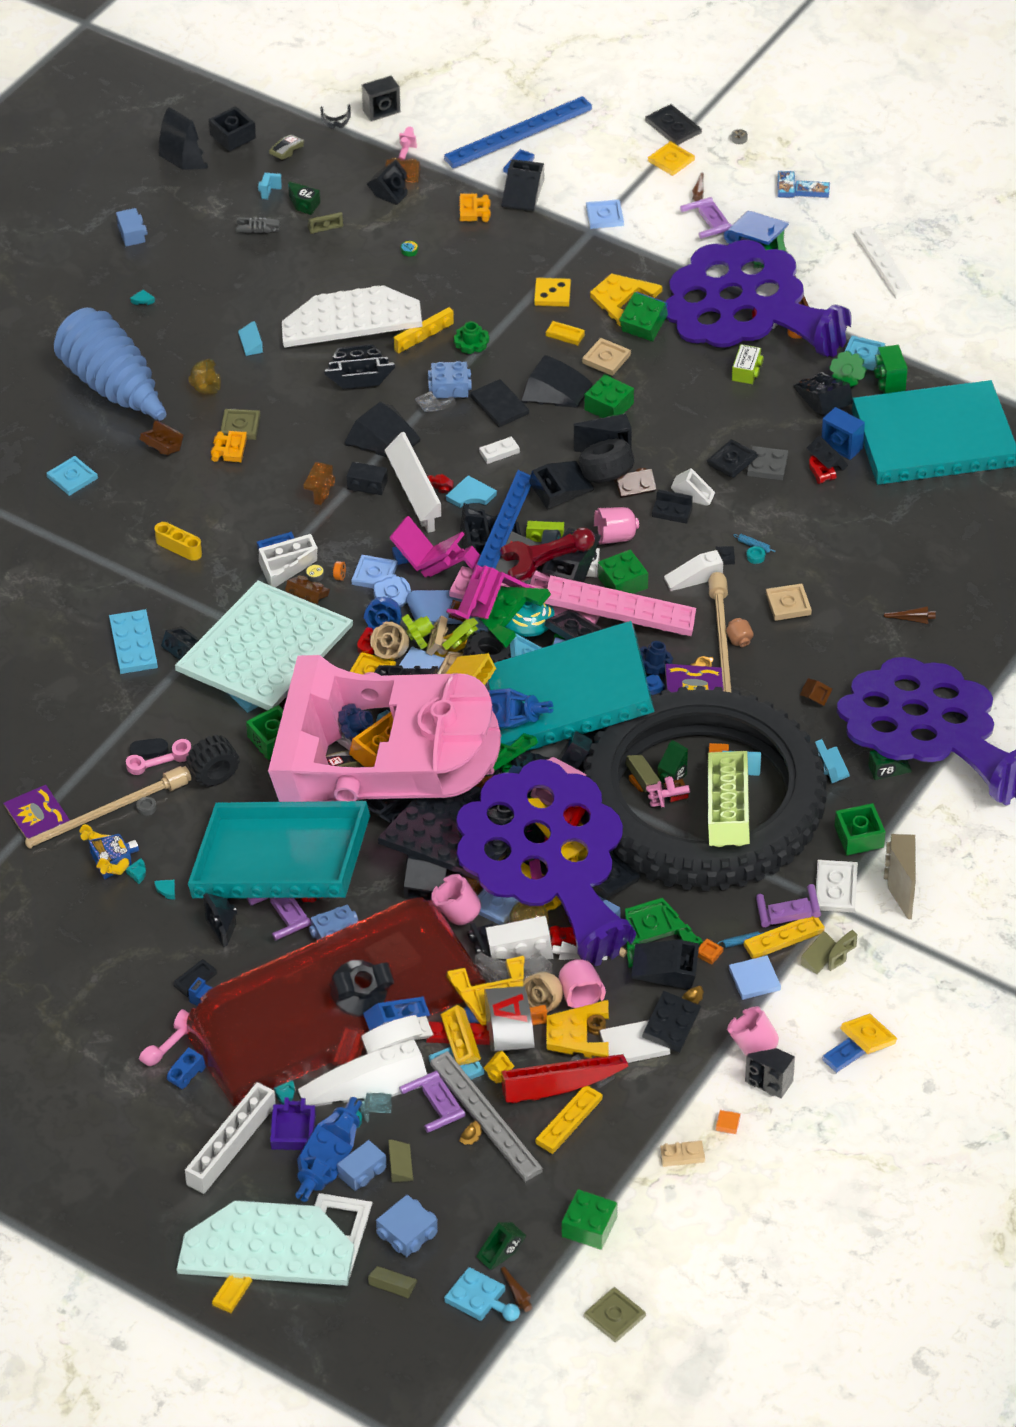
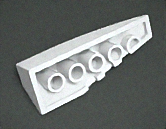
(372, 1073)

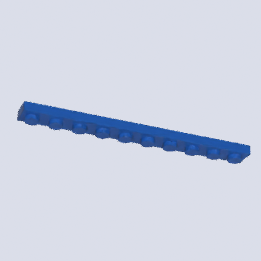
(517, 132)
(505, 520)

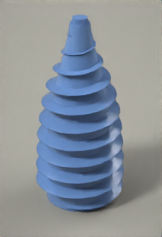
(107, 360)

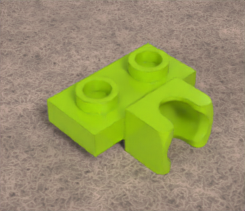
(461, 634)

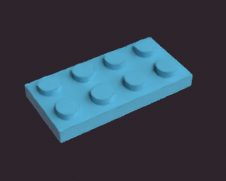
(133, 641)

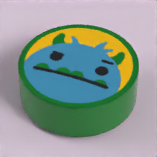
(409, 248)

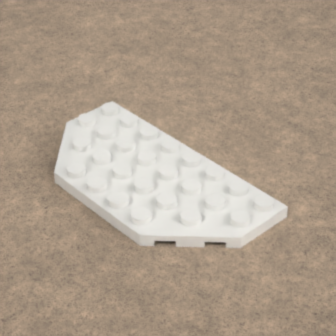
(351, 315)

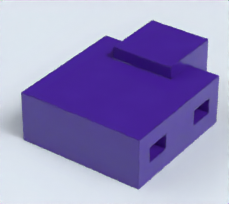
(292, 1124)

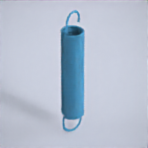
(752, 542)
(738, 940)

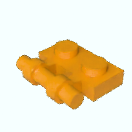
(469, 208)
(234, 447)

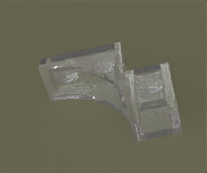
(496, 969)

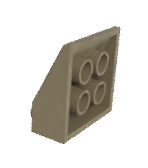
(901, 870)

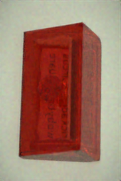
(349, 1046)

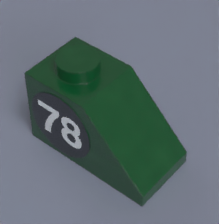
(304, 198)
(673, 762)
(884, 767)
(501, 1244)

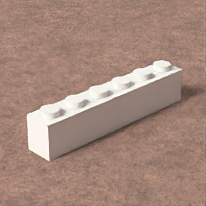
(230, 1138)

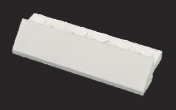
(414, 481)

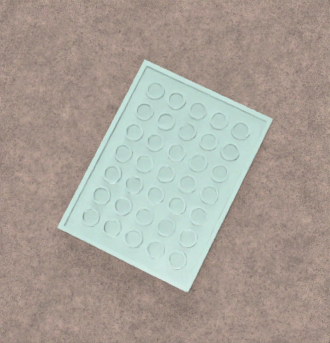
(258, 644)

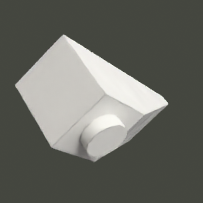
(694, 571)

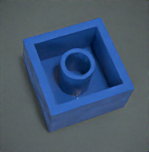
(843, 432)

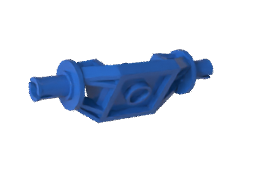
(511, 710)
(326, 1148)

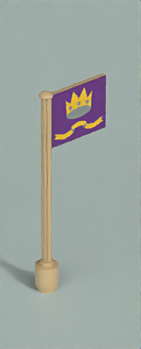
(709, 677)
(42, 817)

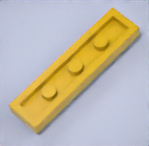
(430, 327)
(783, 936)
(569, 1119)

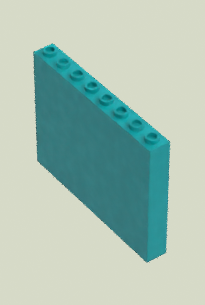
(935, 432)
(587, 678)
(280, 849)

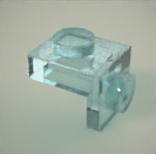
(376, 1103)

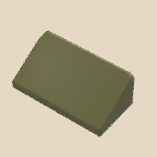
(325, 222)
(641, 771)
(818, 953)
(400, 1161)
(392, 1281)

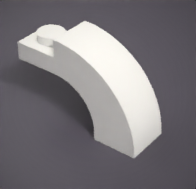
(397, 1032)

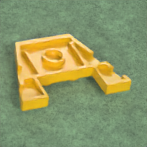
(617, 290)
(474, 995)
(569, 1031)

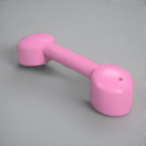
(136, 764)
(152, 1054)

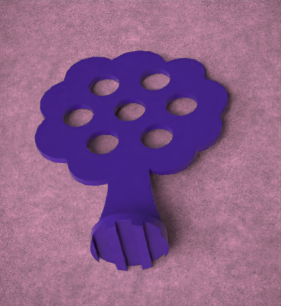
(818, 326)
(964, 739)
(594, 925)

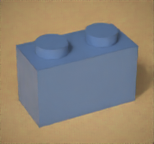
(131, 227)
(362, 1165)

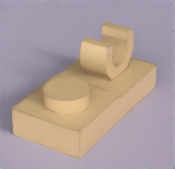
(435, 640)
(682, 1153)

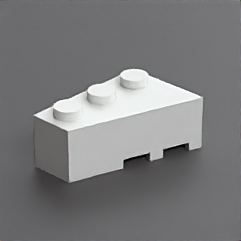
(287, 558)
(520, 939)

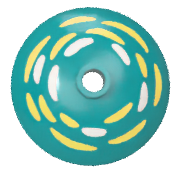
(531, 619)

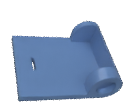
(431, 604)

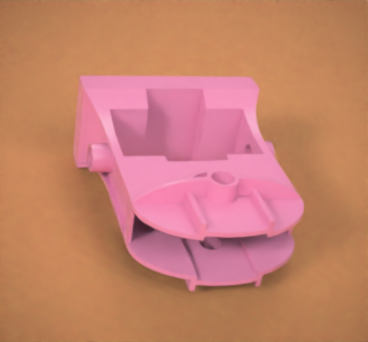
(437, 745)

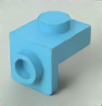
(269, 181)

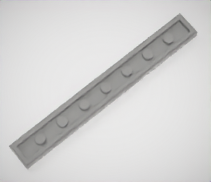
(486, 1116)

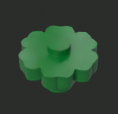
(471, 338)
(848, 367)

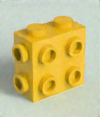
(478, 666)

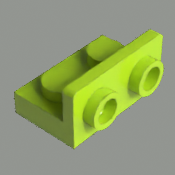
(535, 529)

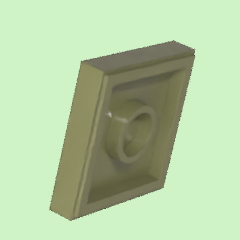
(241, 421)
(615, 1314)

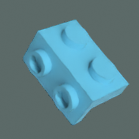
(832, 762)

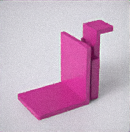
(427, 557)
(483, 591)

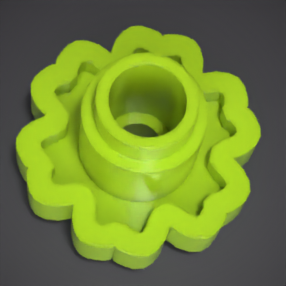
(418, 629)

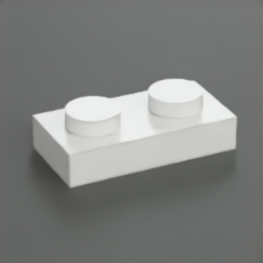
(499, 450)

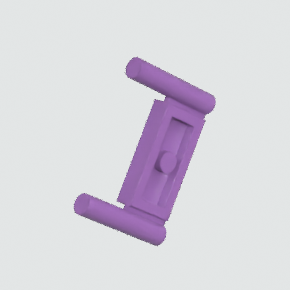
(711, 215)
(789, 910)
(289, 912)
(439, 1097)

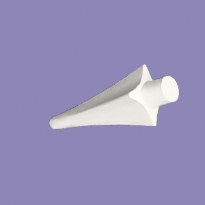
(567, 951)

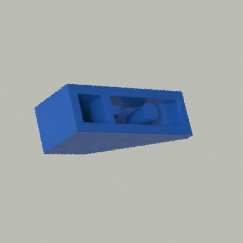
(393, 1010)

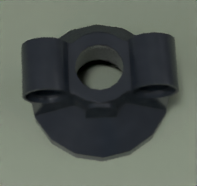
(358, 1000)

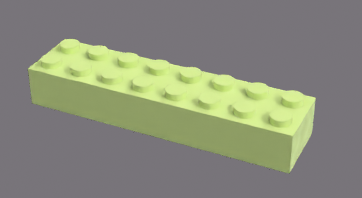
(728, 798)

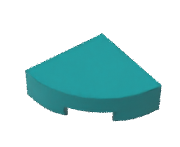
(142, 297)
(137, 871)
(166, 888)
(285, 1090)

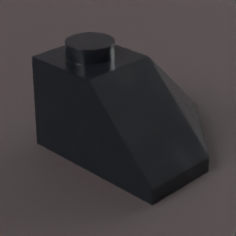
(389, 183)
(220, 917)

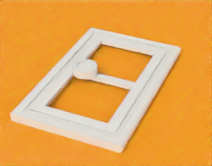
(360, 1206)

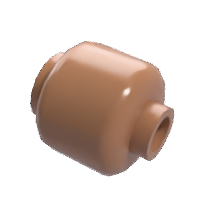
(739, 632)

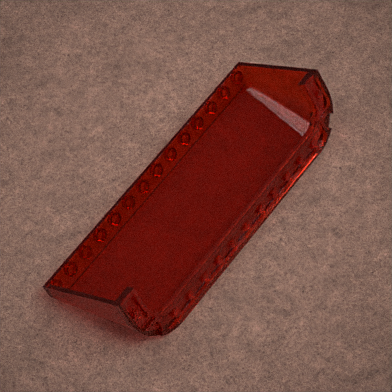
(282, 1014)

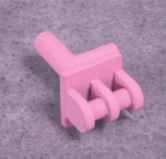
(407, 140)
(661, 794)

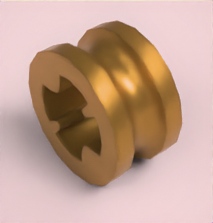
(596, 1019)

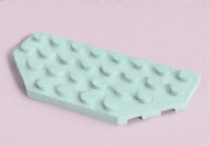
(268, 1244)

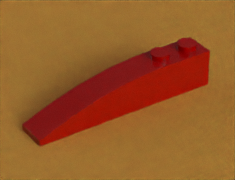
(558, 1078)

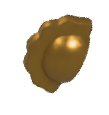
(703, 661)
(694, 995)
(471, 1133)

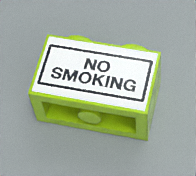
(747, 364)

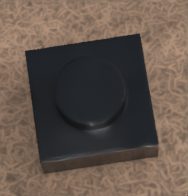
(727, 554)

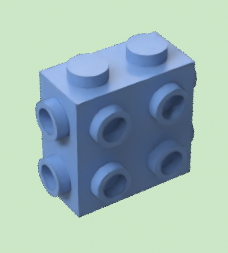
(449, 379)
(332, 921)
(407, 1226)

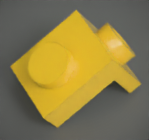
(497, 1064)

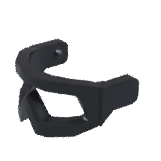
(336, 119)

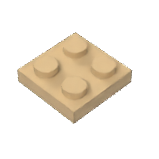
(606, 356)
(788, 602)

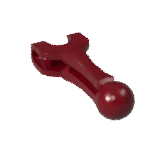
(533, 556)

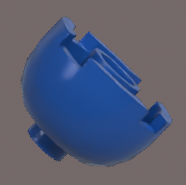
(382, 610)

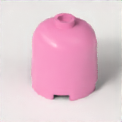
(615, 524)
(457, 900)
(581, 983)
(753, 1031)

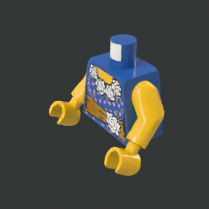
(109, 851)

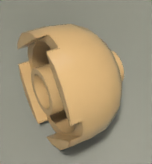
(389, 641)
(543, 989)

